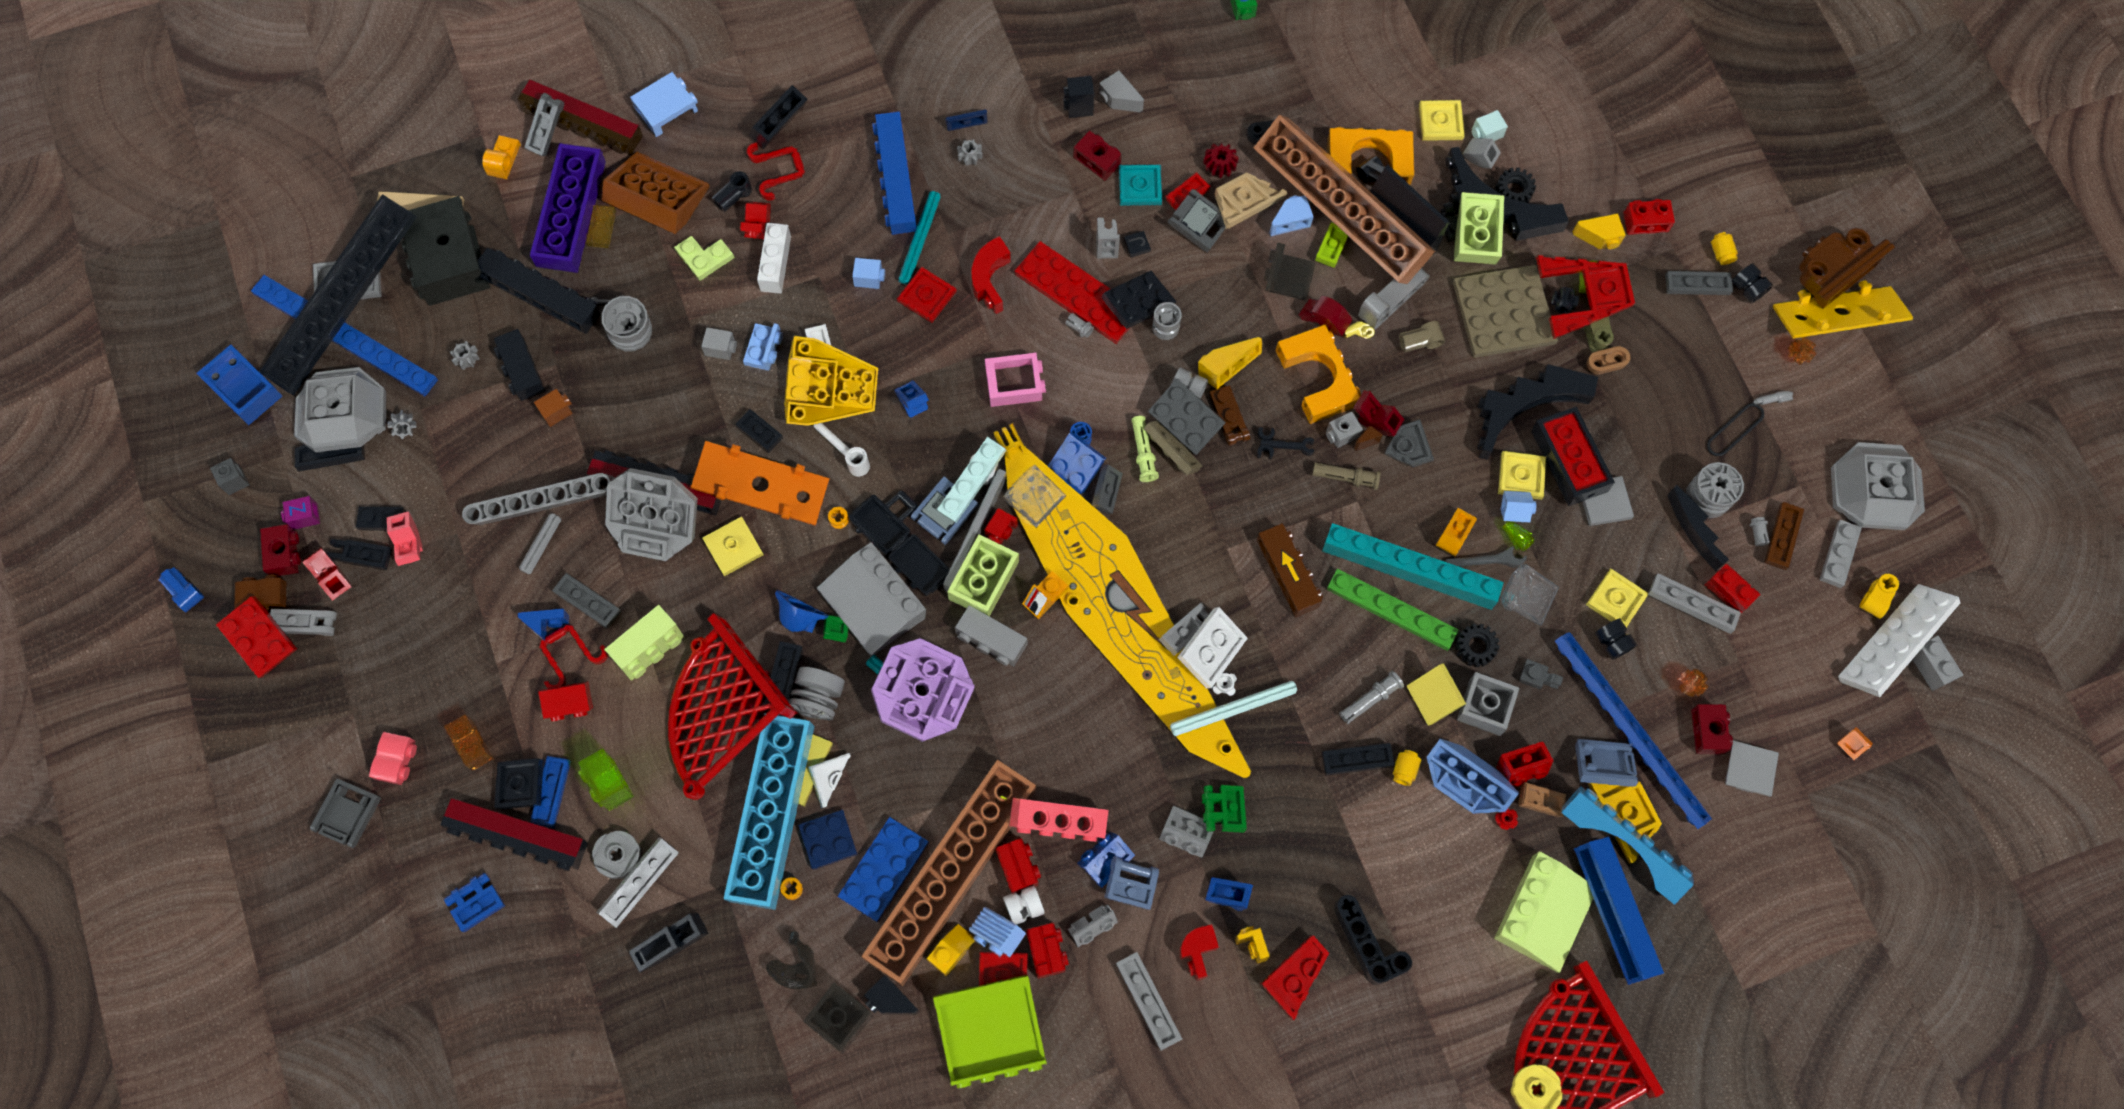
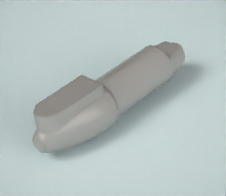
(1779, 397)

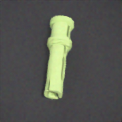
(1145, 458)

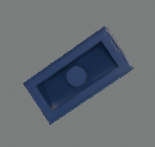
(966, 120)

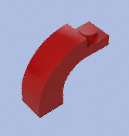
(987, 261)

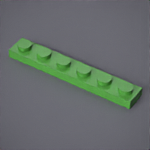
(1392, 609)

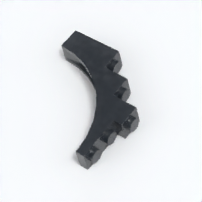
(1523, 218)
(1552, 385)

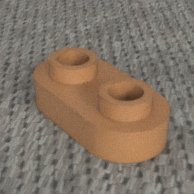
(1606, 360)

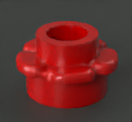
(1506, 824)

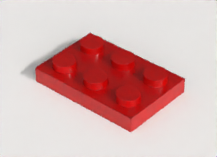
(256, 637)

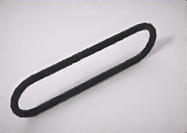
(1728, 423)

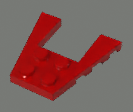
(1606, 288)

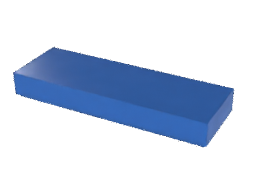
(553, 785)

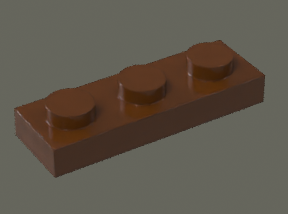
(1784, 536)

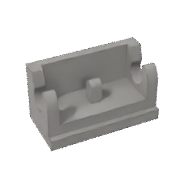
(1107, 240)

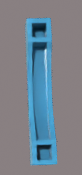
(1589, 812)

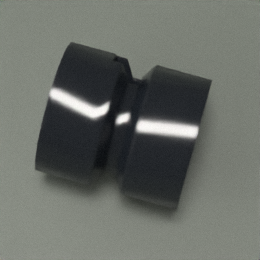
(1752, 283)
(1616, 639)

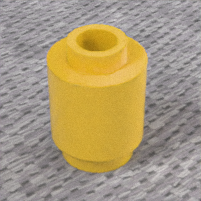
(1724, 248)
(1406, 768)

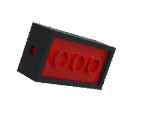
(1572, 456)

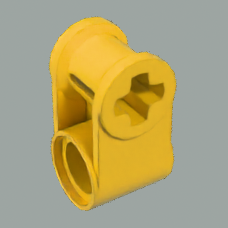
(1880, 595)

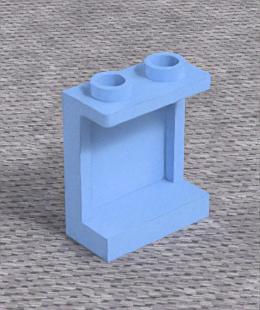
(663, 102)

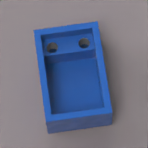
(239, 384)

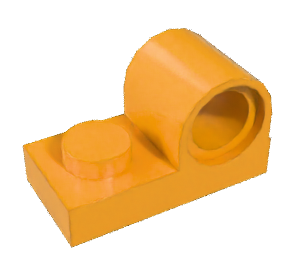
(500, 159)
(1456, 532)

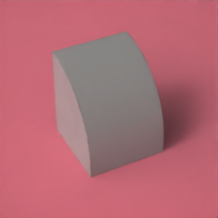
(1482, 152)

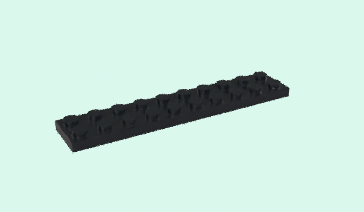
(338, 294)

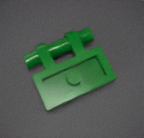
(1232, 808)

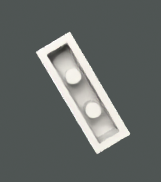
(774, 258)

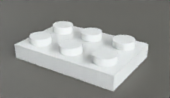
(1212, 647)

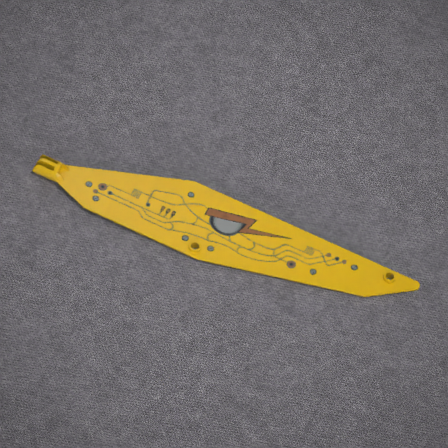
(1119, 608)

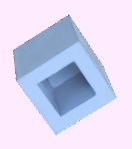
(868, 273)
(1517, 506)

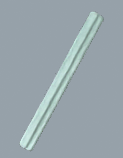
(1233, 708)

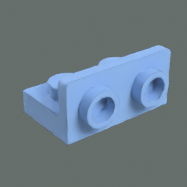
(762, 346)

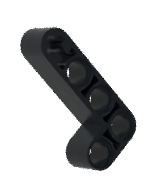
(1367, 938)

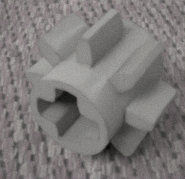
(970, 152)
(464, 355)
(401, 430)

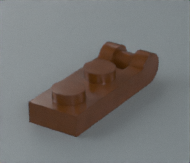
(1227, 408)

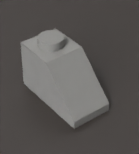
(1120, 94)

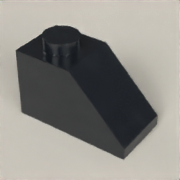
(889, 999)

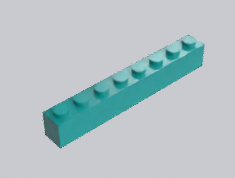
(1412, 566)

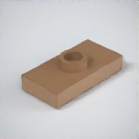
(1541, 799)

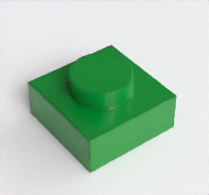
(835, 629)

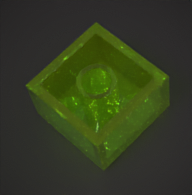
(605, 779)

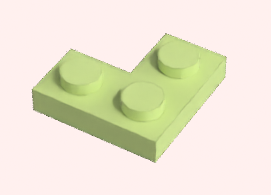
(703, 261)

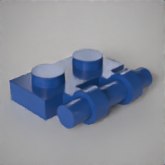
(476, 908)

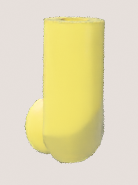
(1360, 329)

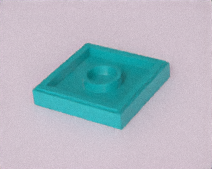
(1140, 185)

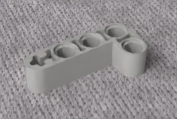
(1382, 305)

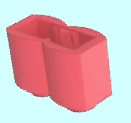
(393, 758)

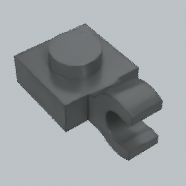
(1536, 675)

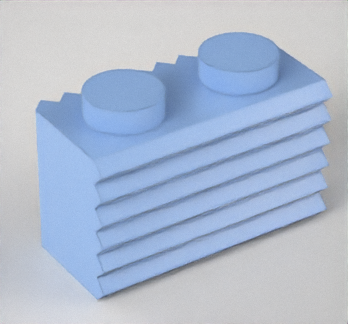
(997, 932)

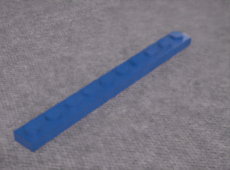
(351, 339)
(1634, 731)

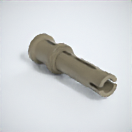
(1357, 477)

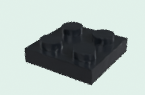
(519, 783)

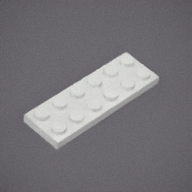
(1899, 640)

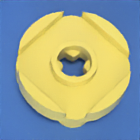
(1535, 1075)

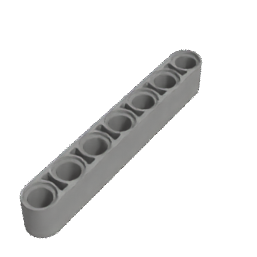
(529, 499)

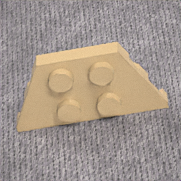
(1245, 198)

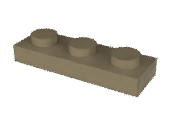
(1173, 447)

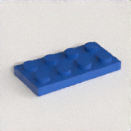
(883, 869)

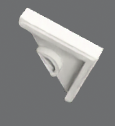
(826, 776)

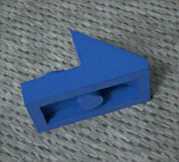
(912, 398)
(539, 620)
(1229, 893)

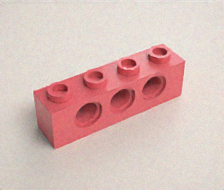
(1094, 819)

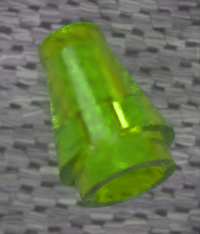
(1519, 536)

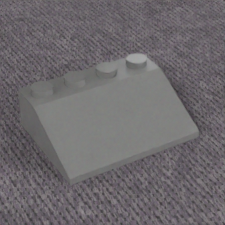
(872, 599)

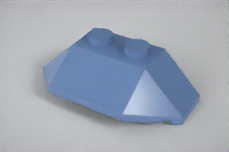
(1469, 779)

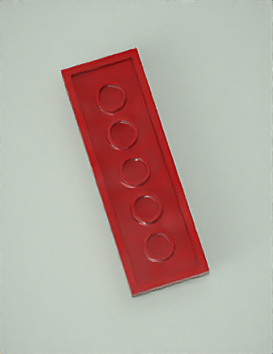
(1070, 289)

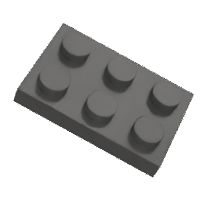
(1186, 416)

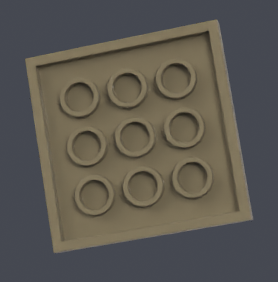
(1504, 311)

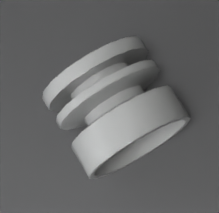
(621, 314)
(1710, 497)
(817, 690)

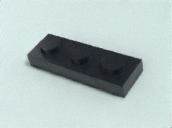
(1357, 759)

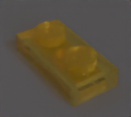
(601, 226)

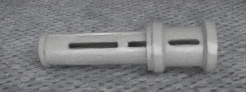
(1380, 691)

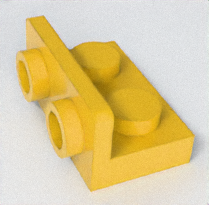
(1257, 947)

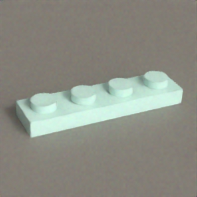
(971, 479)

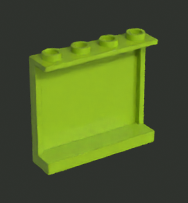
(989, 1031)

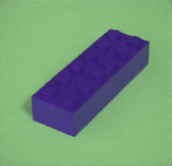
(568, 208)

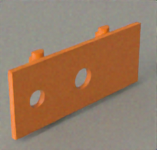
(730, 476)

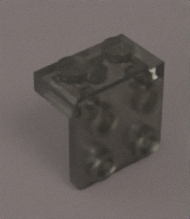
(1288, 274)

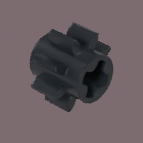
(1564, 300)

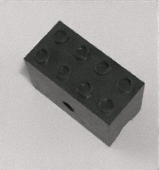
(443, 252)

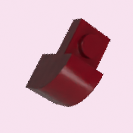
(1328, 313)
(1381, 417)

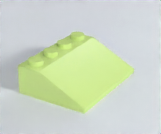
(1546, 912)

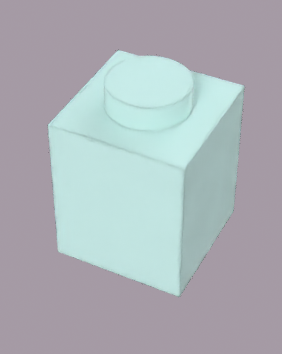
(1490, 126)

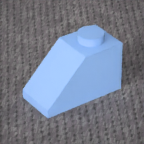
(1292, 216)

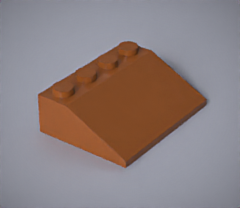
(654, 192)

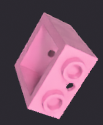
(1016, 396)

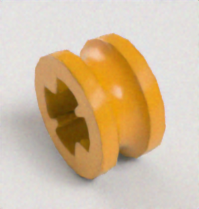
(843, 523)
(799, 888)

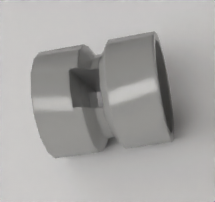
(1166, 320)
(1196, 384)

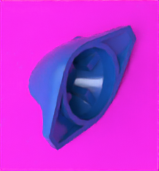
(796, 614)

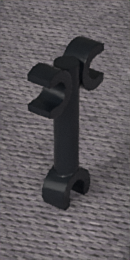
(1267, 444)

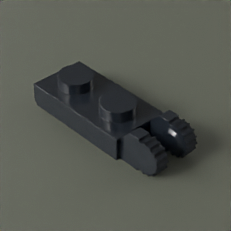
(361, 554)

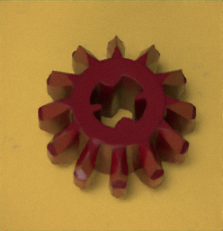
(1220, 160)

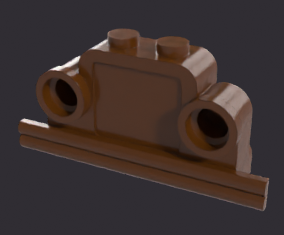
(1839, 263)

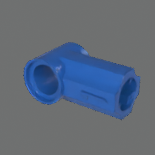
(183, 592)

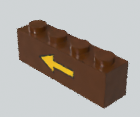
(1289, 570)

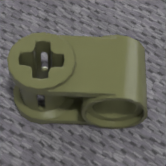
(1599, 335)

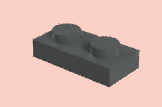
(1107, 489)

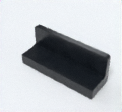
(786, 668)

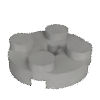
(612, 842)

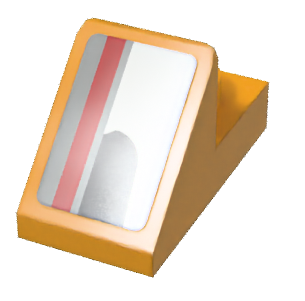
(1044, 595)

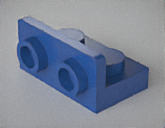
(1098, 859)

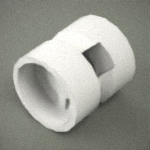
(1023, 905)

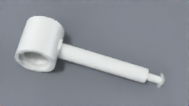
(851, 455)

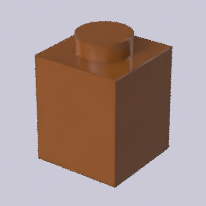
(554, 407)

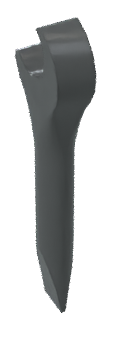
(1505, 558)

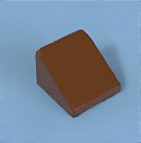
(1368, 438)

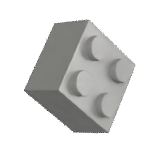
(1488, 704)

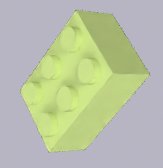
(983, 575)
(645, 643)

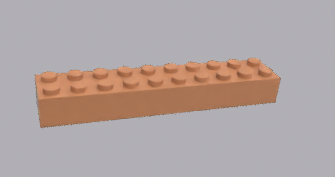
(1344, 200)
(947, 874)

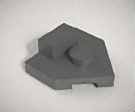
(1410, 445)

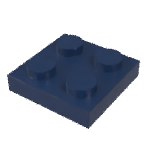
(828, 839)

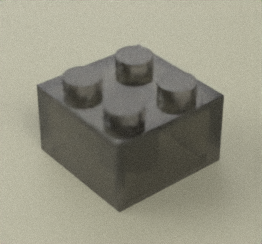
(838, 1018)

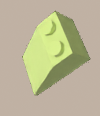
(1479, 228)

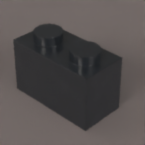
(1079, 97)

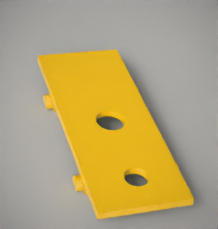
(1865, 308)

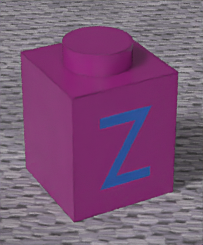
(300, 512)

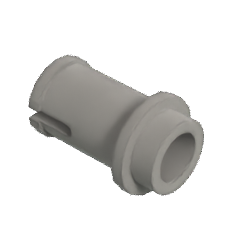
(1085, 329)
(1760, 531)

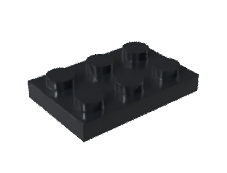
(1137, 299)

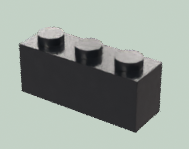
(778, 117)
(518, 365)

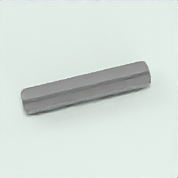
(540, 543)

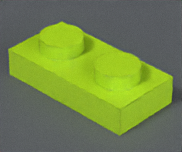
(1332, 246)

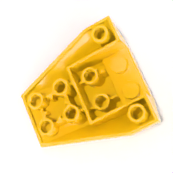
(826, 383)

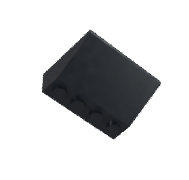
(1410, 207)

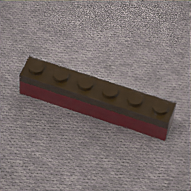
(585, 119)

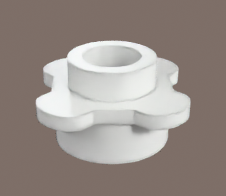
(1230, 679)

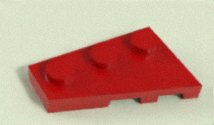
(1295, 975)

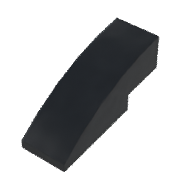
(668, 942)

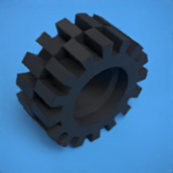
(1519, 178)
(1472, 657)

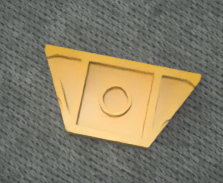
(1630, 804)

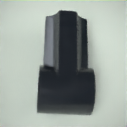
(1370, 169)
(732, 192)

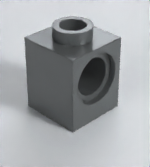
(229, 476)

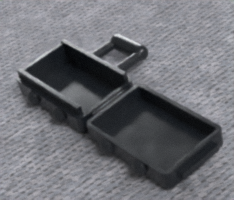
(891, 535)

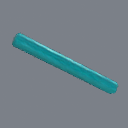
(919, 237)

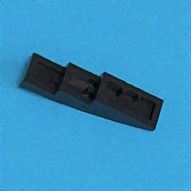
(1692, 521)

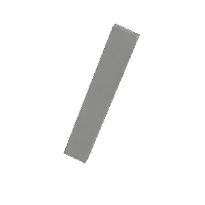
(977, 525)

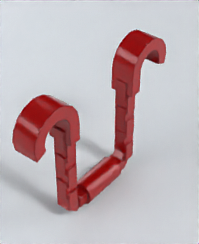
(772, 182)
(559, 633)

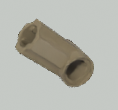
(1427, 336)

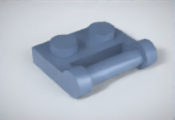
(1128, 890)

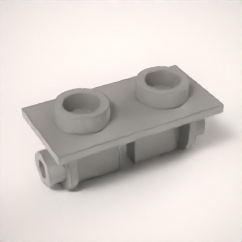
(1102, 921)

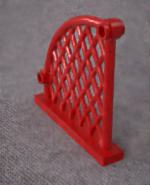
(702, 648)
(1645, 1079)

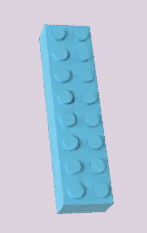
(769, 813)

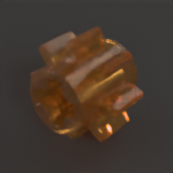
(1802, 350)
(1693, 682)

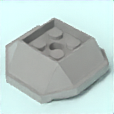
(357, 415)
(1864, 499)
(639, 528)

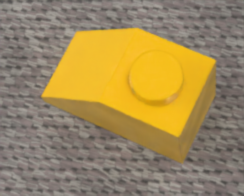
(1601, 231)
(951, 950)

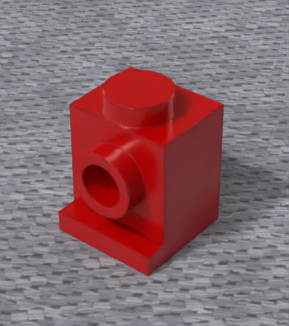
(1000, 526)

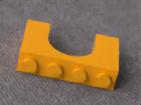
(1395, 145)
(1320, 347)

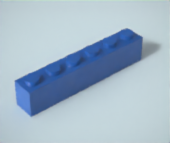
(895, 172)
(1618, 910)

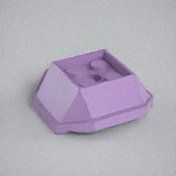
(941, 675)

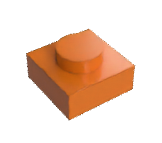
(1854, 743)

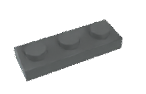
(1698, 283)
(586, 601)

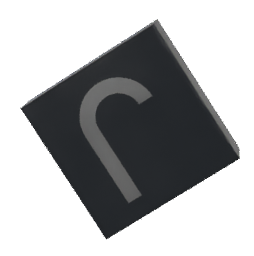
(1137, 244)

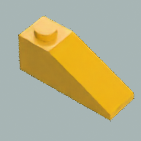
(1227, 361)

